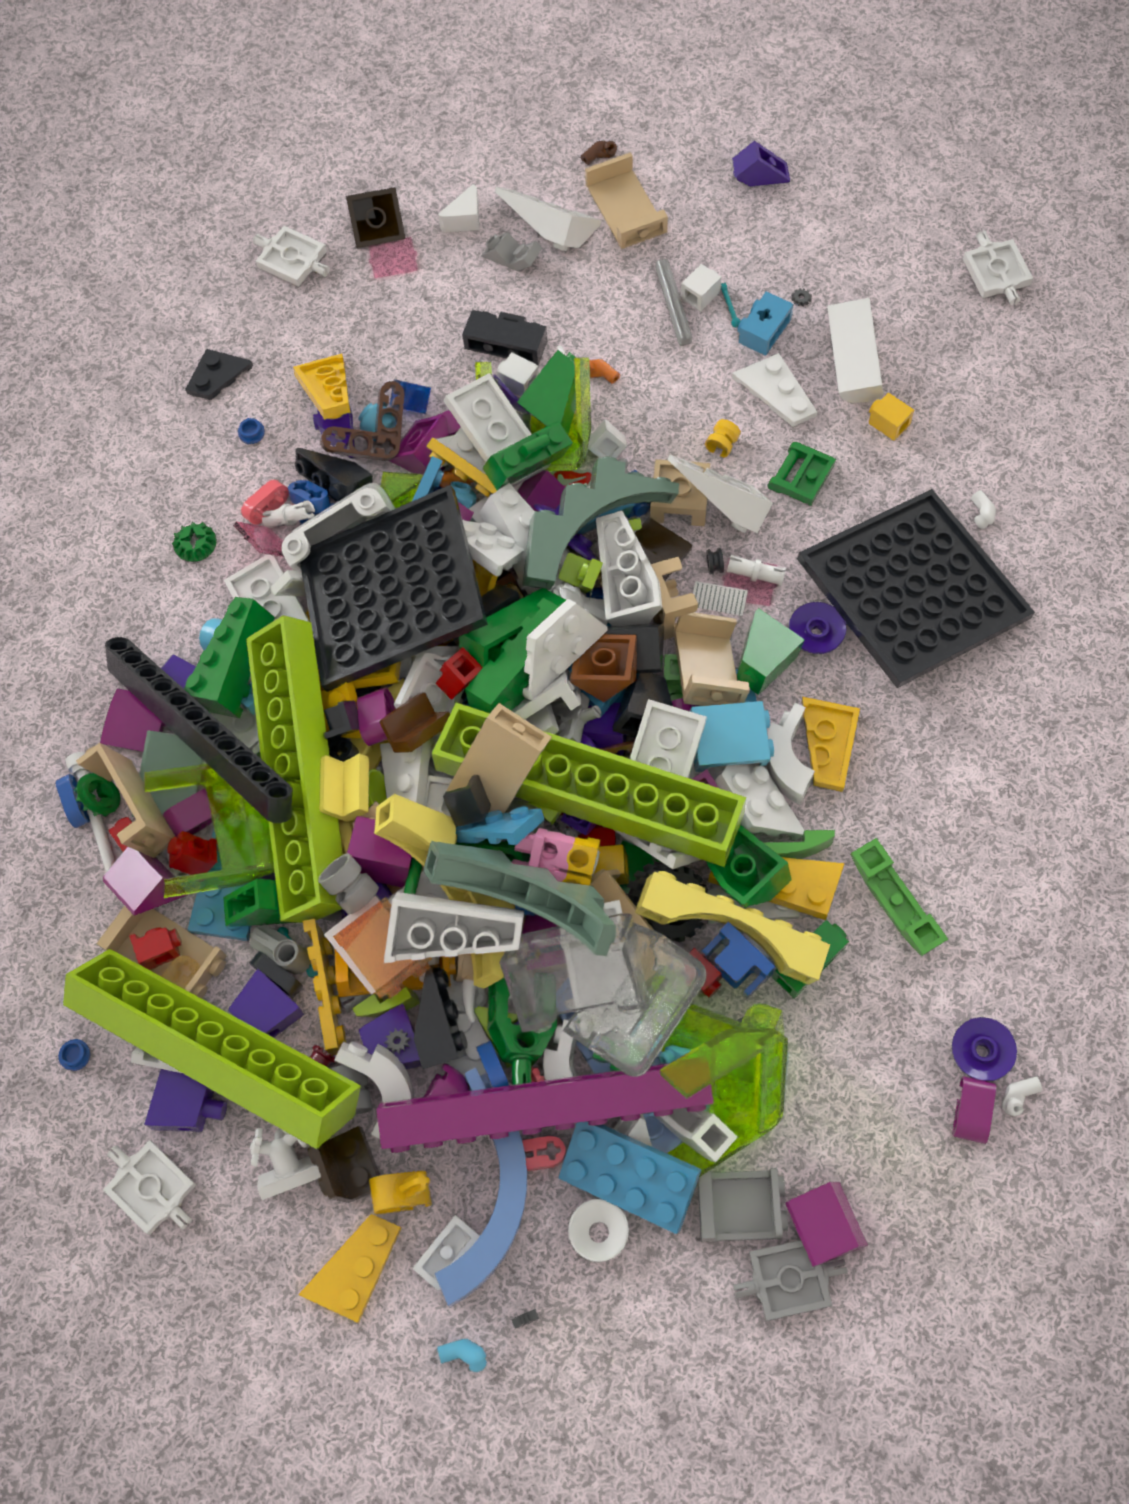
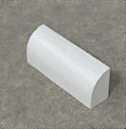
(855, 351)

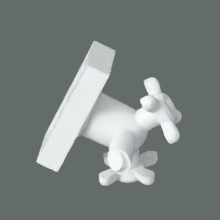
(288, 1170)

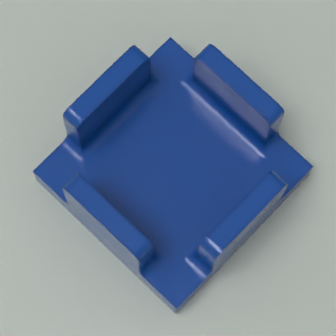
(739, 959)

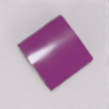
(128, 722)

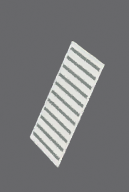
(720, 598)

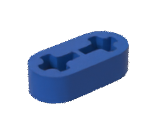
(307, 491)
(72, 808)
(492, 1065)

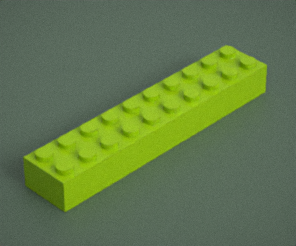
(292, 745)
(612, 791)
(212, 1047)

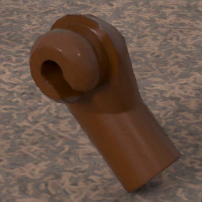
(599, 149)

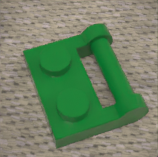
(809, 477)

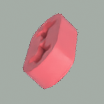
(267, 498)
(543, 1161)

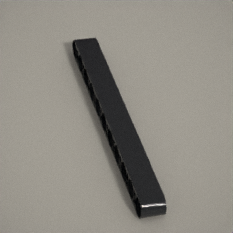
(200, 730)

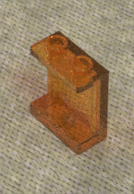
(366, 945)

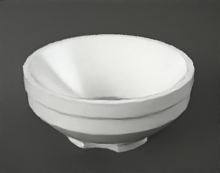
(598, 1212)

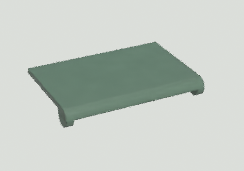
(167, 752)

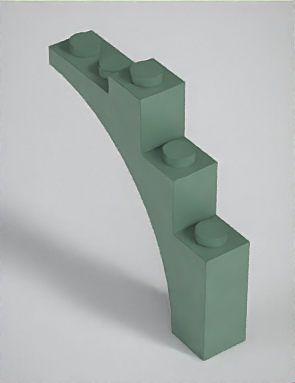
(578, 506)
(491, 873)

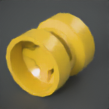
(724, 435)

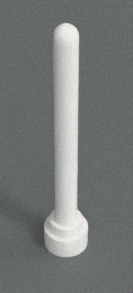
(96, 821)

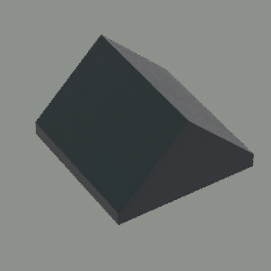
(649, 644)

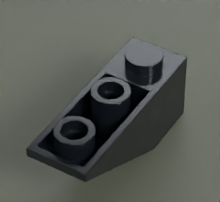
(331, 473)
(436, 1028)

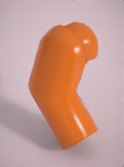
(600, 368)

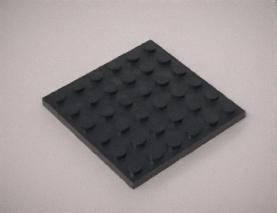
(915, 587)
(391, 589)

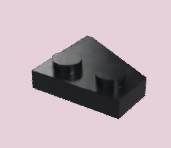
(215, 372)

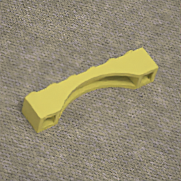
(792, 952)

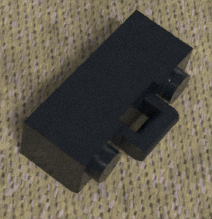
(504, 335)

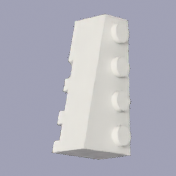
(512, 517)
(444, 927)

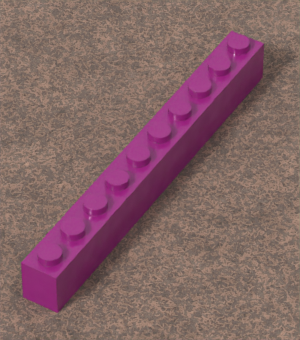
(530, 1108)

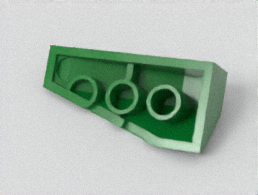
(751, 871)

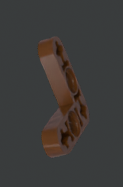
(381, 433)

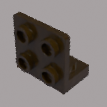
(661, 543)
(345, 1166)

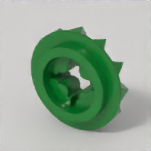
(204, 545)
(105, 790)

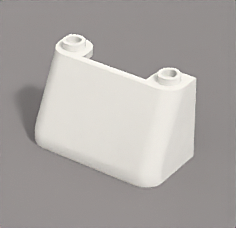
(347, 513)

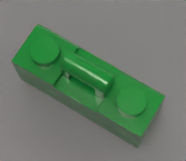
(527, 455)

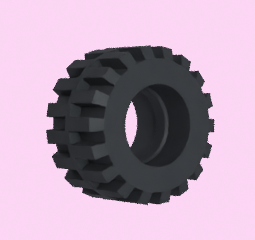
(675, 930)

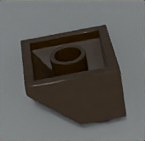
(375, 217)

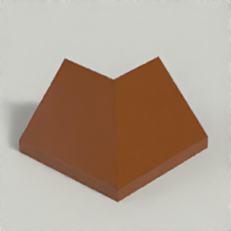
(606, 666)

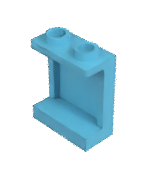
(733, 735)

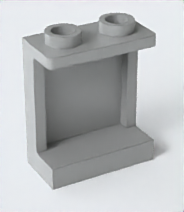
(741, 1206)

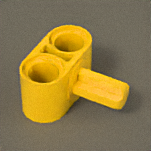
(400, 1191)

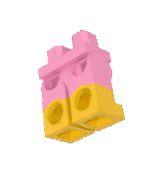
(564, 856)

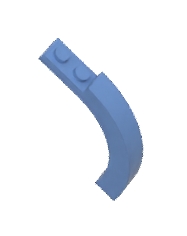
(491, 1248)

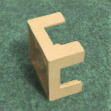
(688, 501)
(671, 606)

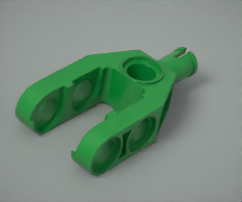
(505, 1035)

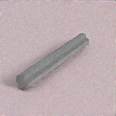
(673, 302)

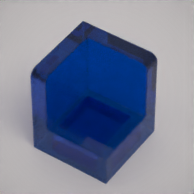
(415, 396)

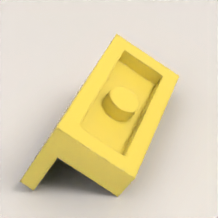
(344, 787)

